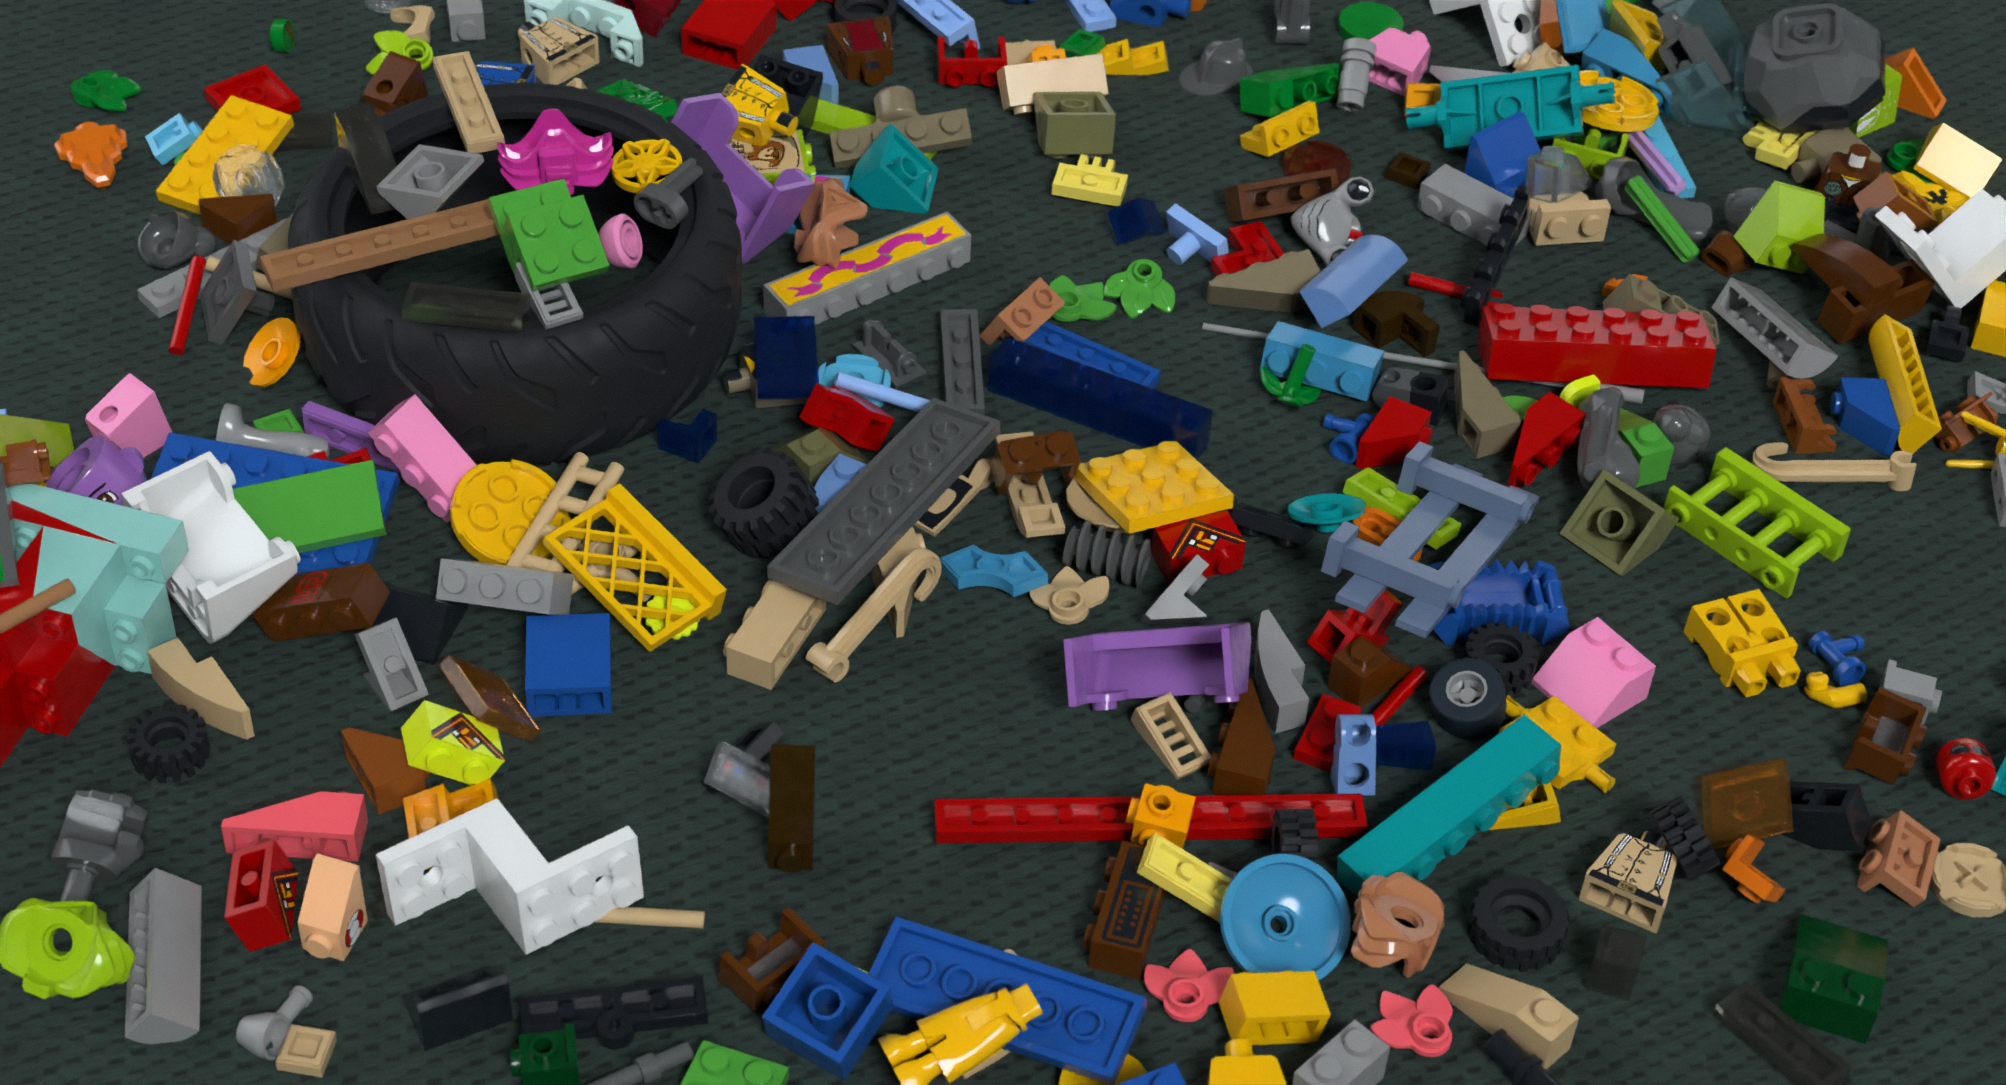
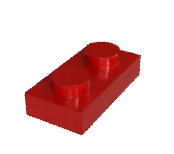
(1318, 738)

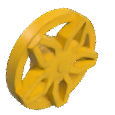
(645, 165)

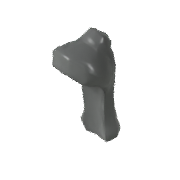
(1692, 216)
(1600, 442)

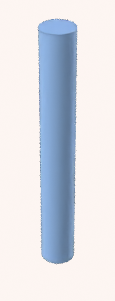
(880, 392)

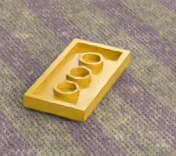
(233, 125)

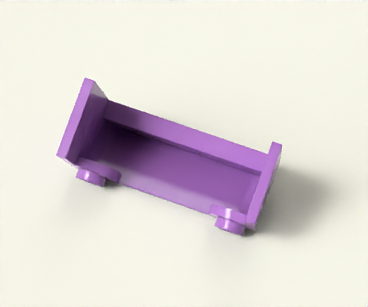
(1156, 662)

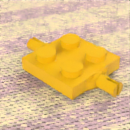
(1581, 742)

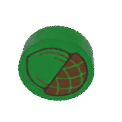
(282, 35)

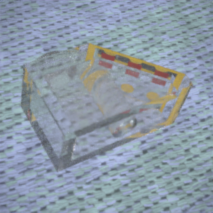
(1555, 175)

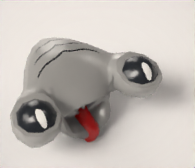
(1327, 220)

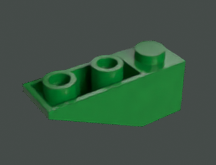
(1283, 89)

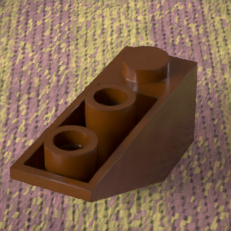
(1247, 749)

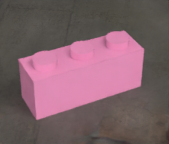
(422, 452)

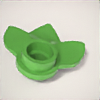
(1141, 291)
(1081, 301)

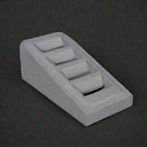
(541, 310)

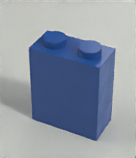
(568, 664)

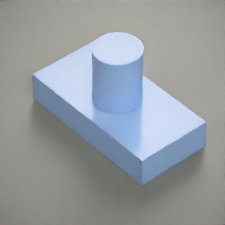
(1192, 237)

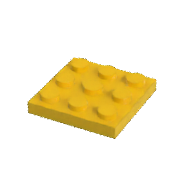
(1153, 486)

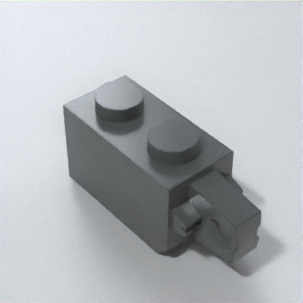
(1686, 45)

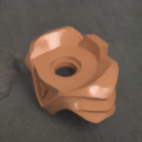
(822, 225)
(1385, 940)

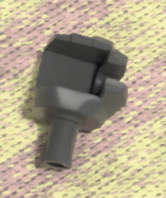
(97, 840)

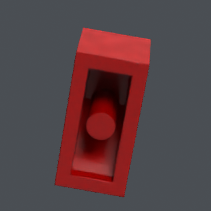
(1393, 434)

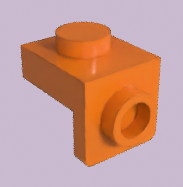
(1753, 882)

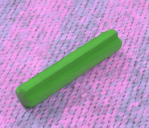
(1661, 219)

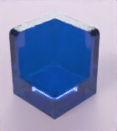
(1135, 220)
(689, 441)

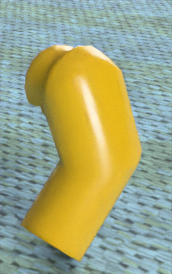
(1831, 696)

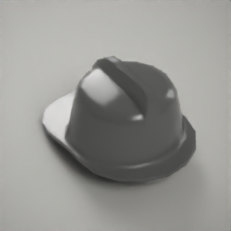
(1217, 69)

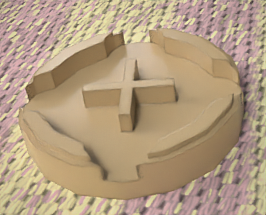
(1970, 880)

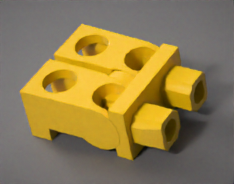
(1744, 644)

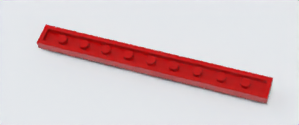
(1105, 818)

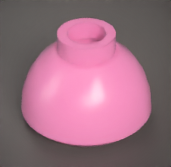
(621, 241)

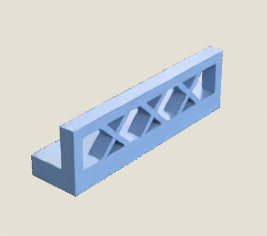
(943, 19)

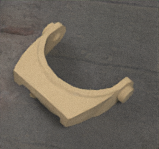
(418, 16)

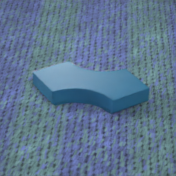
(1009, 572)

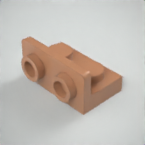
(1024, 314)
(1899, 857)

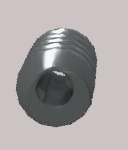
(1107, 554)

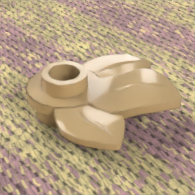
(1070, 597)

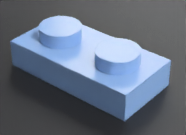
(1092, 14)

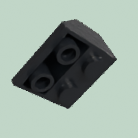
(799, 83)

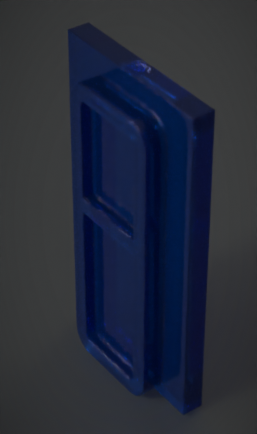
(785, 357)

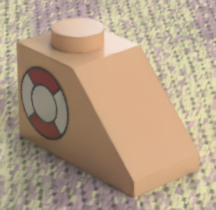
(332, 908)

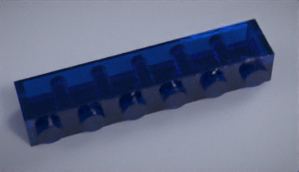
(1097, 398)

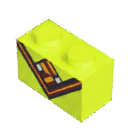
(451, 744)

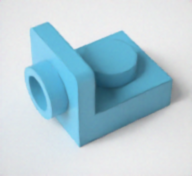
(173, 138)

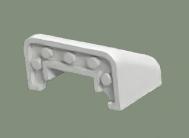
(229, 559)

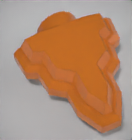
(93, 151)

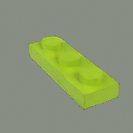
(1383, 494)

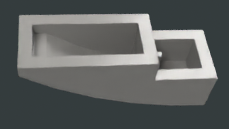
(1279, 676)

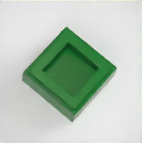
(1083, 44)

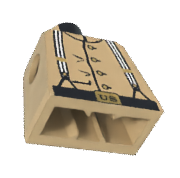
(557, 49)
(1632, 879)

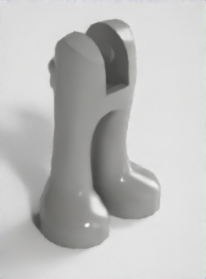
(235, 431)

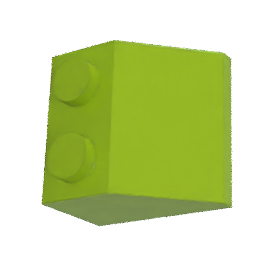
(1780, 220)

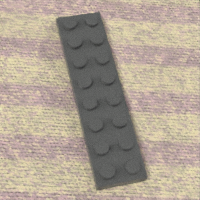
(883, 501)

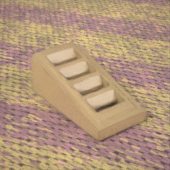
(1167, 707)

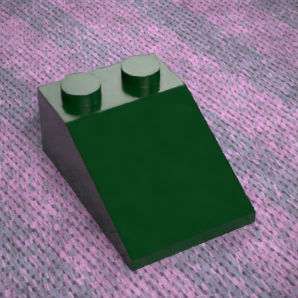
(1835, 979)

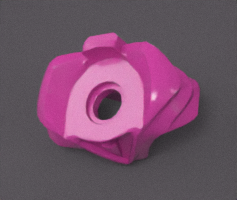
(556, 152)

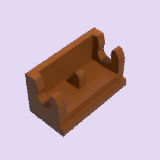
(1801, 417)

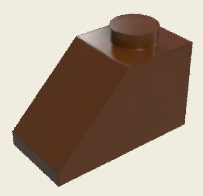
(1365, 671)

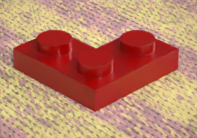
(1252, 245)

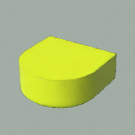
(1580, 389)

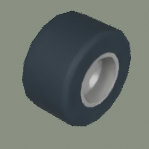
(1468, 698)

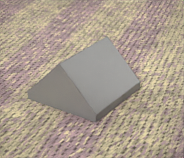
(428, 179)

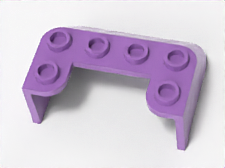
(762, 208)

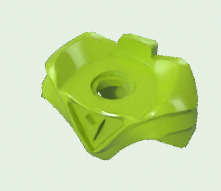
(94, 961)

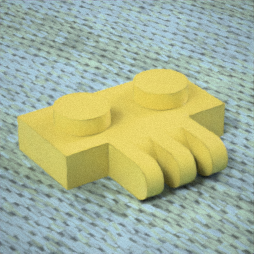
(1774, 147)
(1090, 182)

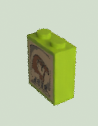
(778, 155)

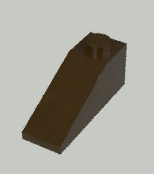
(791, 807)

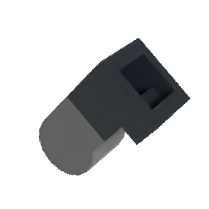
(1414, 387)

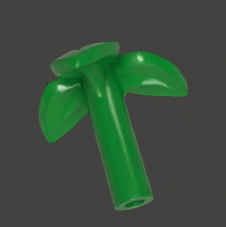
(1291, 391)

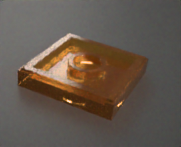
(489, 698)
(1747, 802)

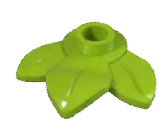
(399, 43)

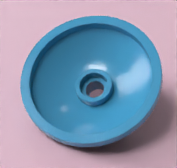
(1304, 901)

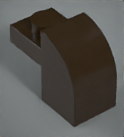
(1395, 316)

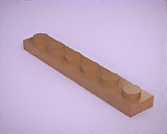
(378, 246)

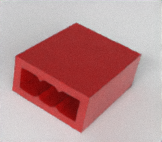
(729, 31)

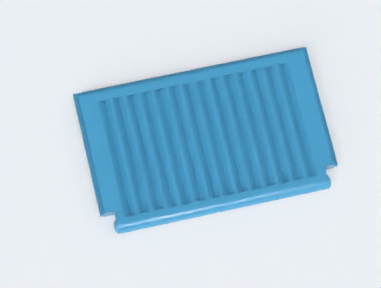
(1581, 22)

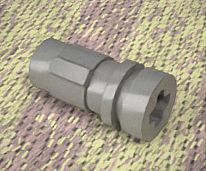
(1357, 61)

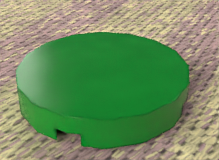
(1367, 20)

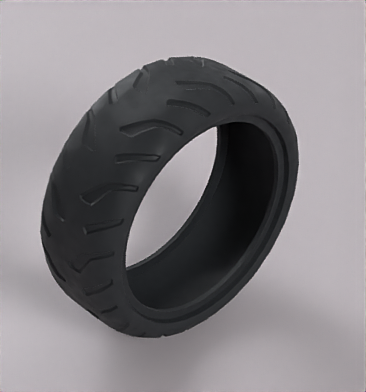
(537, 389)

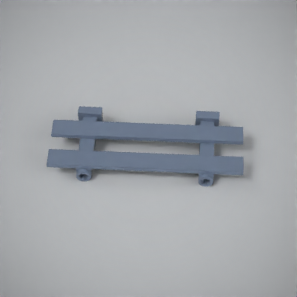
(1392, 562)

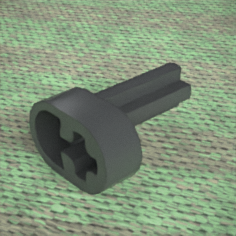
(662, 201)

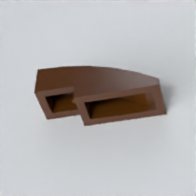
(1850, 265)

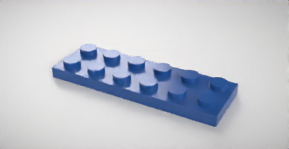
(1083, 1021)

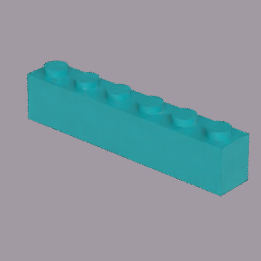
(1455, 807)

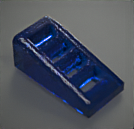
(1405, 745)

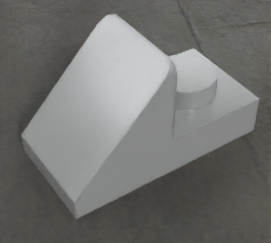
(1172, 604)
(391, 664)

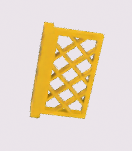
(663, 555)

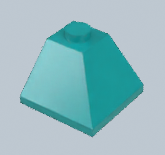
(895, 174)

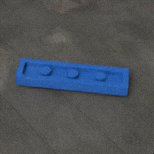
(1082, 350)

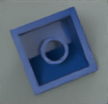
(1501, 154)

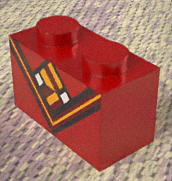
(1209, 536)
(261, 895)

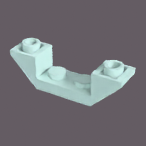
(595, 16)

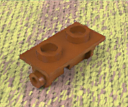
(1955, 431)
(26, 463)

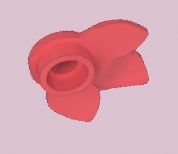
(1186, 982)
(1409, 1021)

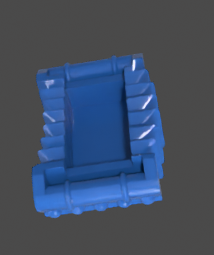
(1511, 596)

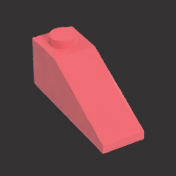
(304, 826)

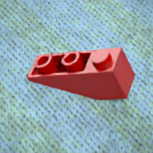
(1546, 433)

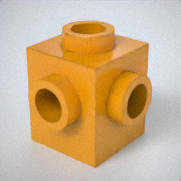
(1160, 812)

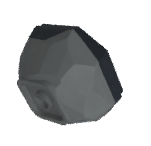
(1814, 69)

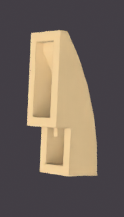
(200, 688)

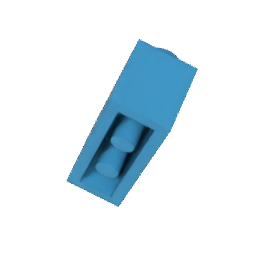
(1336, 365)

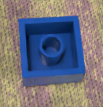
(828, 1011)

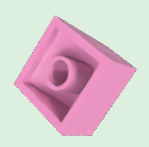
(1596, 673)

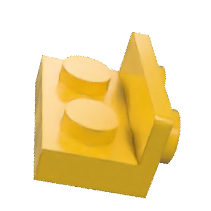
(1282, 130)

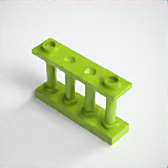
(1772, 500)

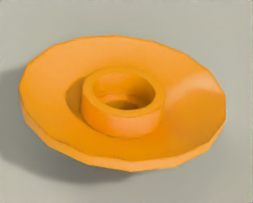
(272, 351)

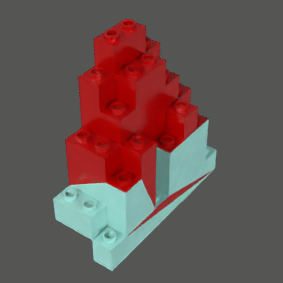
(119, 609)

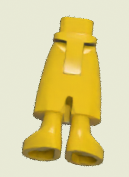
(960, 1036)

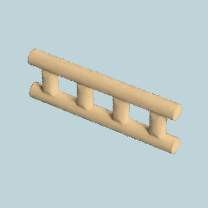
(559, 500)

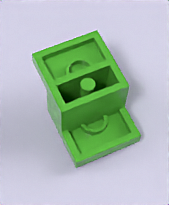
(548, 234)

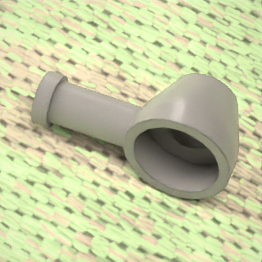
(259, 1029)

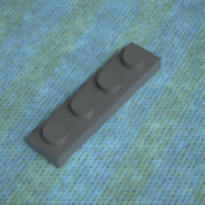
(962, 359)

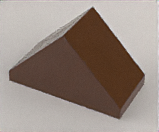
(237, 216)

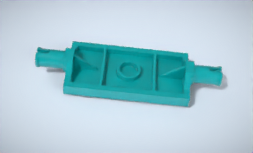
(1547, 97)

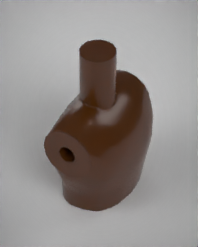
(1727, 255)

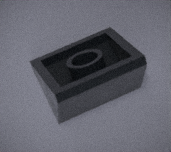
(423, 619)
(460, 1006)

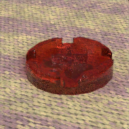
(1316, 157)

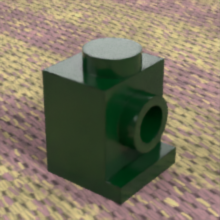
(546, 1058)

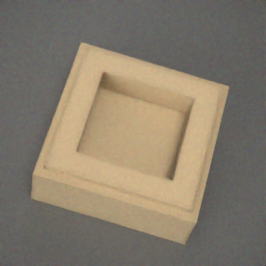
(306, 1050)

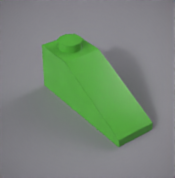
(1648, 445)

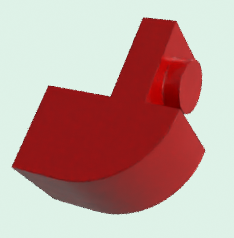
(848, 416)
(1343, 627)

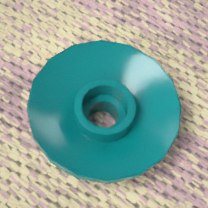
(1326, 510)

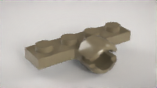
(898, 107)

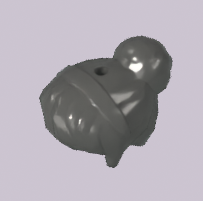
(173, 241)
(1684, 429)

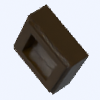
(1408, 170)

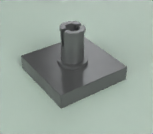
(232, 292)

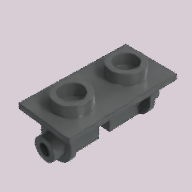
(889, 352)

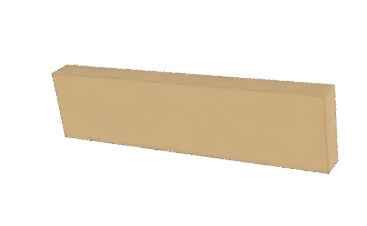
(468, 102)

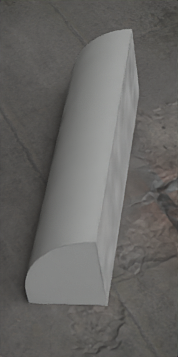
(1773, 330)
(167, 960)

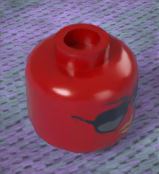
(1965, 768)

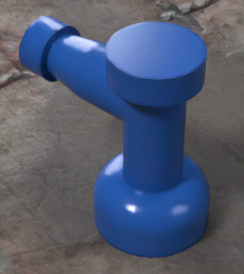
(1345, 445)
(1846, 669)

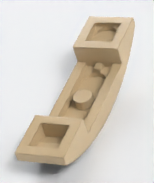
(1032, 504)

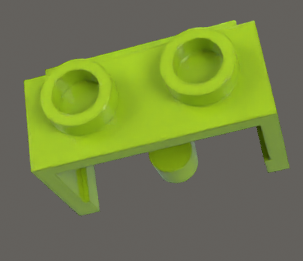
(1589, 154)

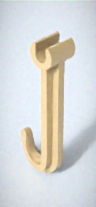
(1896, 472)
(832, 659)

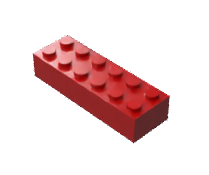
(1610, 343)

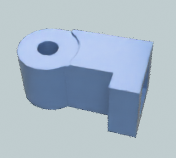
(1354, 755)

